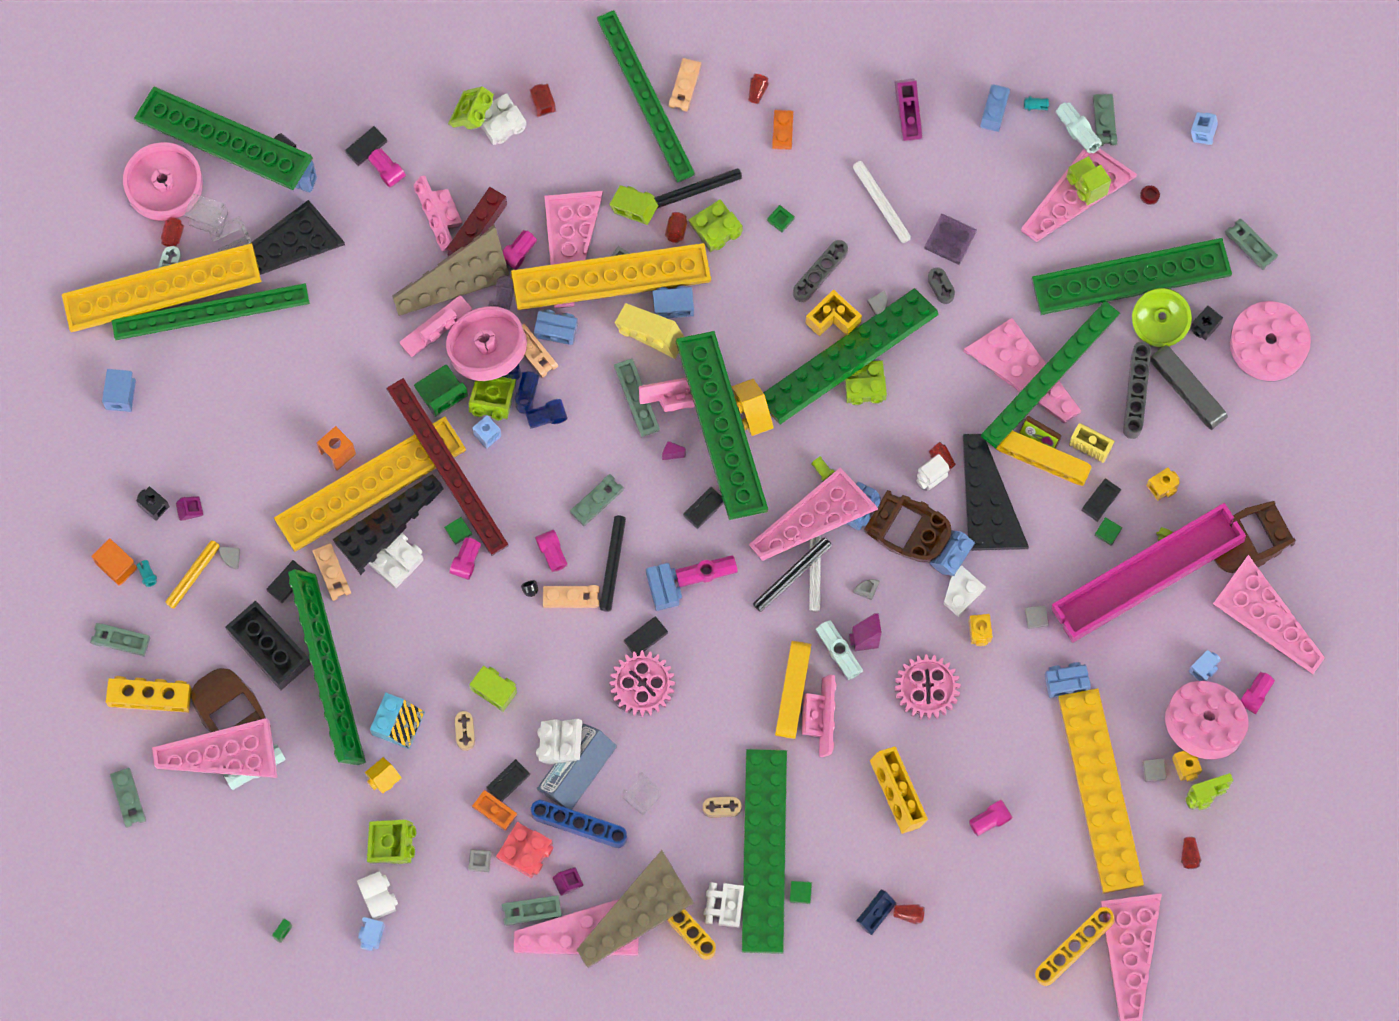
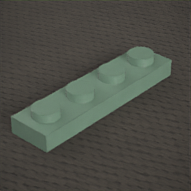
(630, 383)

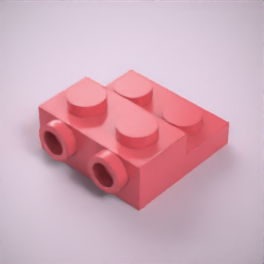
(525, 850)

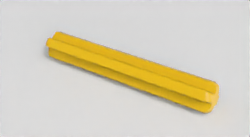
(192, 574)

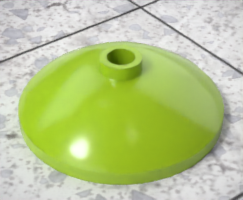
(1160, 331)

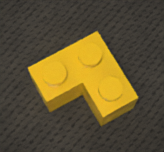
(835, 311)
(753, 406)

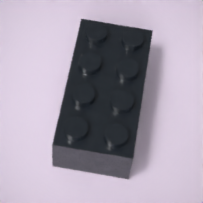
(268, 645)

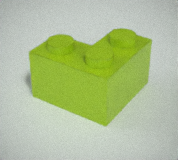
(1089, 180)

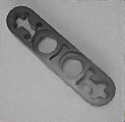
(818, 269)

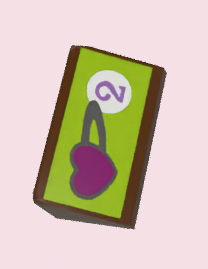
(1039, 432)

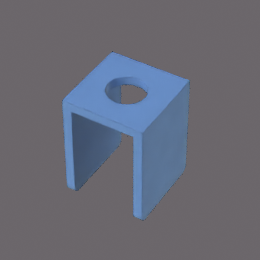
(118, 390)

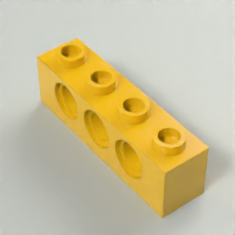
(178, 703)
(898, 789)

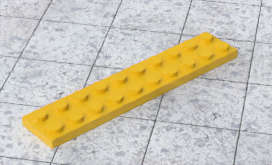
(610, 276)
(161, 287)
(362, 488)
(1100, 791)

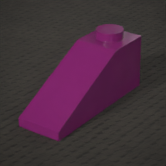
(908, 109)
(866, 634)

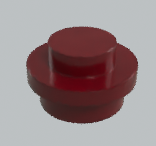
(1150, 195)

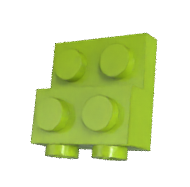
(471, 108)
(716, 225)
(867, 384)
(492, 398)
(1204, 793)
(391, 841)

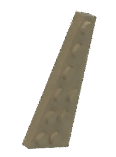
(460, 273)
(646, 904)

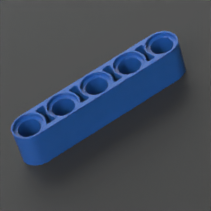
(571, 816)

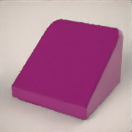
(673, 451)
(189, 508)
(567, 881)

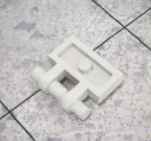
(731, 904)

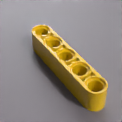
(1045, 458)
(793, 689)
(697, 942)
(1071, 956)

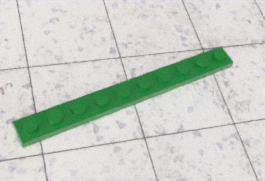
(645, 96)
(210, 311)
(1050, 374)

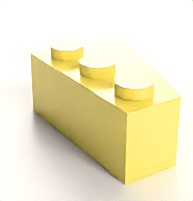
(649, 329)

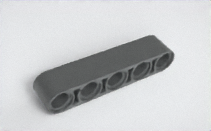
(1141, 382)
(1188, 387)

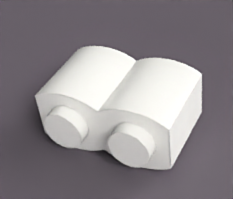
(932, 473)
(376, 895)

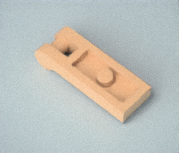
(685, 84)
(536, 352)
(331, 571)
(570, 596)

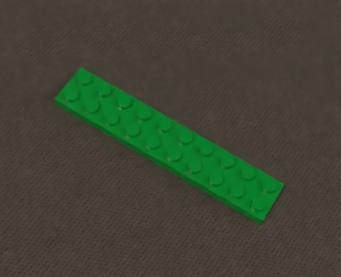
(223, 138)
(1131, 276)
(848, 355)
(721, 425)
(326, 667)
(764, 851)

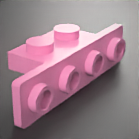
(439, 211)
(435, 326)
(671, 394)
(819, 715)

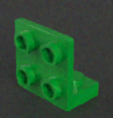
(441, 390)

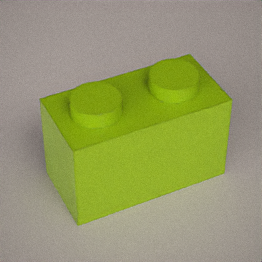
(634, 204)
(493, 687)

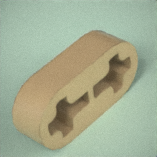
(459, 730)
(721, 812)

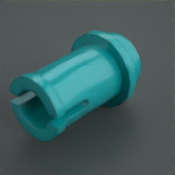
(1036, 103)
(148, 577)

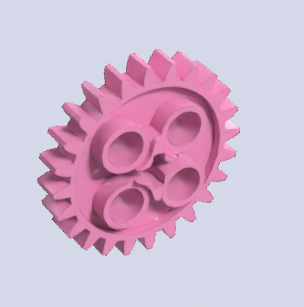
(909, 687)
(628, 696)

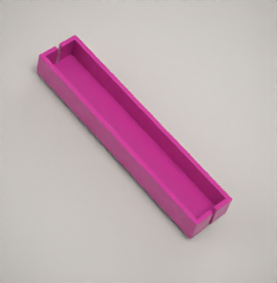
(1148, 572)

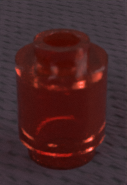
(676, 227)
(172, 232)

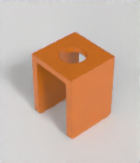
(340, 455)
(114, 562)

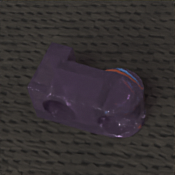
(504, 293)

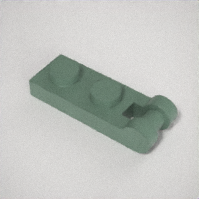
(1105, 118)
(1251, 244)
(596, 500)
(120, 639)
(127, 796)
(532, 910)

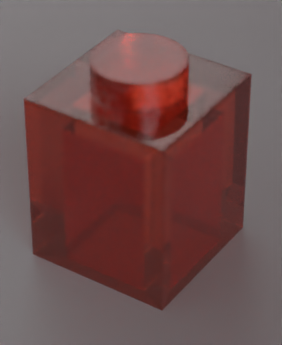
(542, 99)

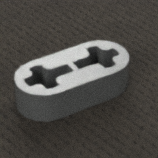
(945, 283)

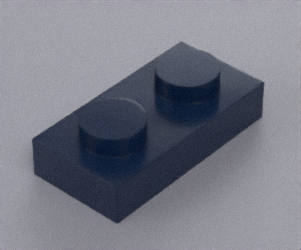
(876, 912)

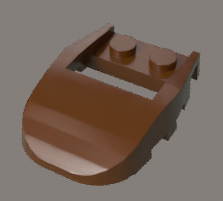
(1275, 529)
(928, 536)
(219, 689)

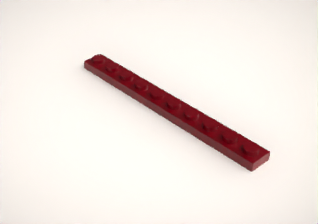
(447, 467)

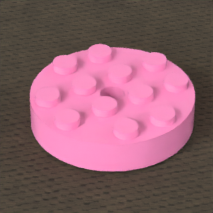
(157, 163)
(1273, 322)
(489, 326)
(1206, 720)

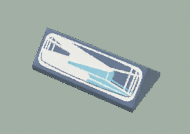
(569, 780)

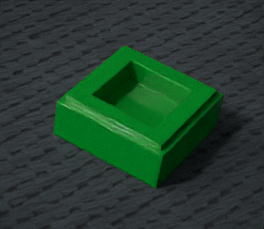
(780, 218)
(458, 530)
(1108, 531)
(800, 892)
(282, 930)

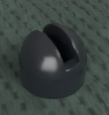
(530, 588)

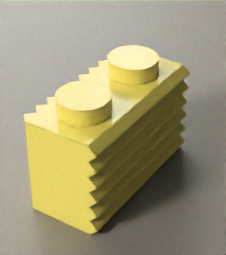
(1091, 442)

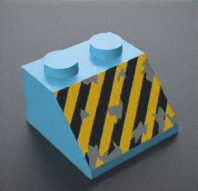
(396, 721)

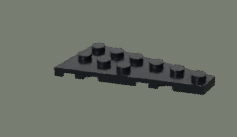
(295, 239)
(989, 510)
(383, 526)

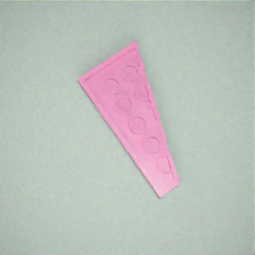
(1063, 202)
(571, 226)
(1017, 363)
(822, 510)
(1260, 609)
(233, 751)
(566, 933)
(1131, 949)

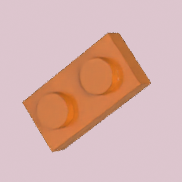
(782, 129)
(494, 810)

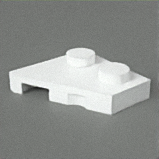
(962, 591)

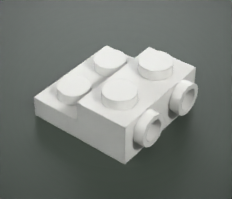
(503, 120)
(397, 561)
(559, 741)

